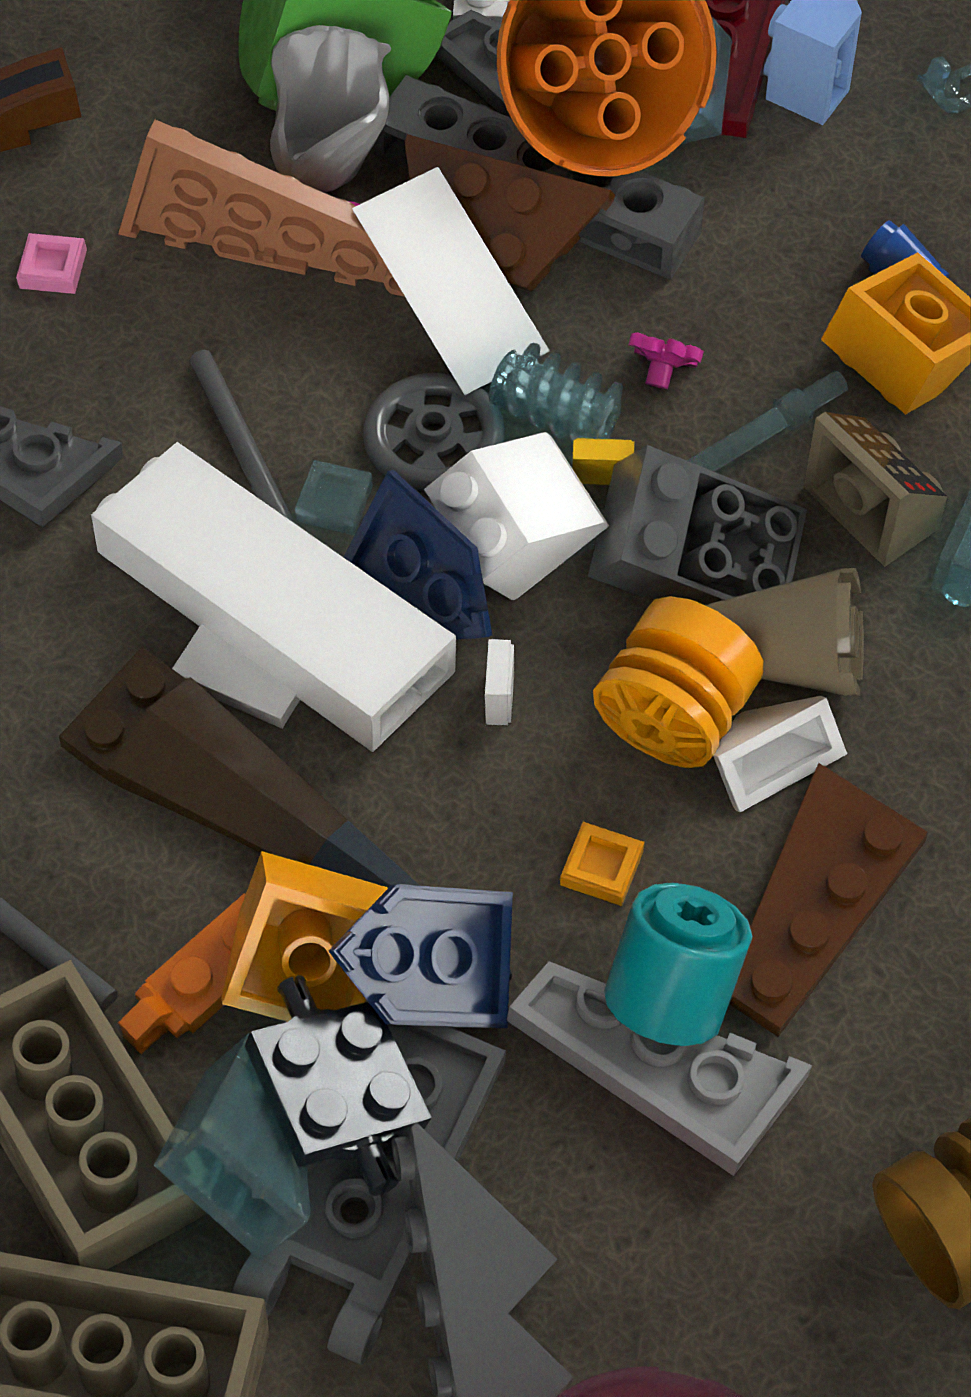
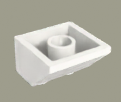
(518, 509)

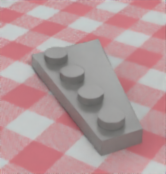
(706, 1094)

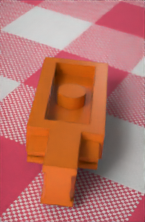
(186, 986)

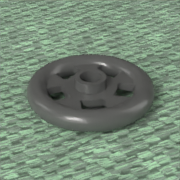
(409, 395)

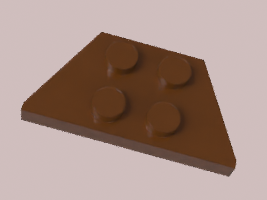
(517, 210)

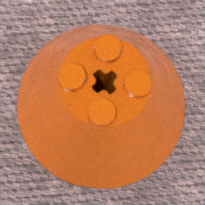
(605, 79)

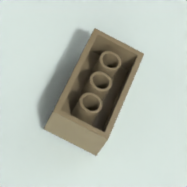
(83, 1124)
(123, 1335)

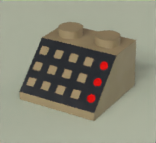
(872, 486)

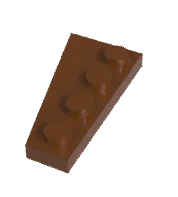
(821, 892)

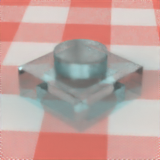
(334, 497)

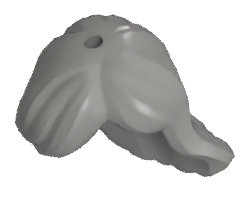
(327, 104)

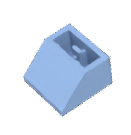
(812, 55)

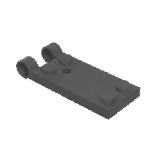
(372, 1256)

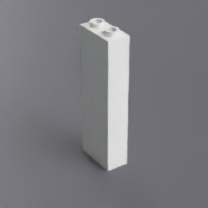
(275, 594)

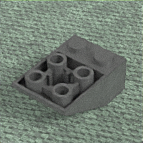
(692, 532)

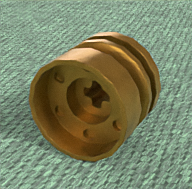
(929, 1214)

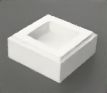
(499, 682)

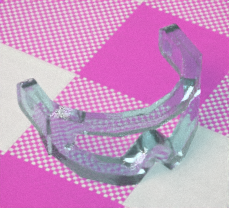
(943, 84)

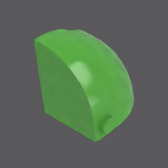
(409, 27)

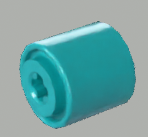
(677, 964)

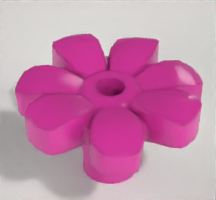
(664, 357)

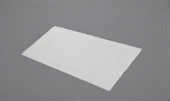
(448, 277)

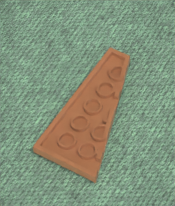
(245, 210)

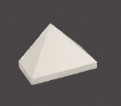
(776, 748)

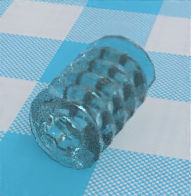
(555, 397)

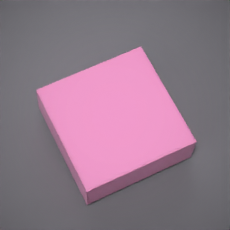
(51, 263)

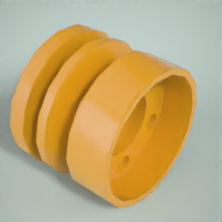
(679, 682)

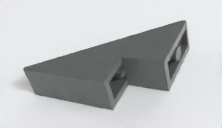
(475, 1273)

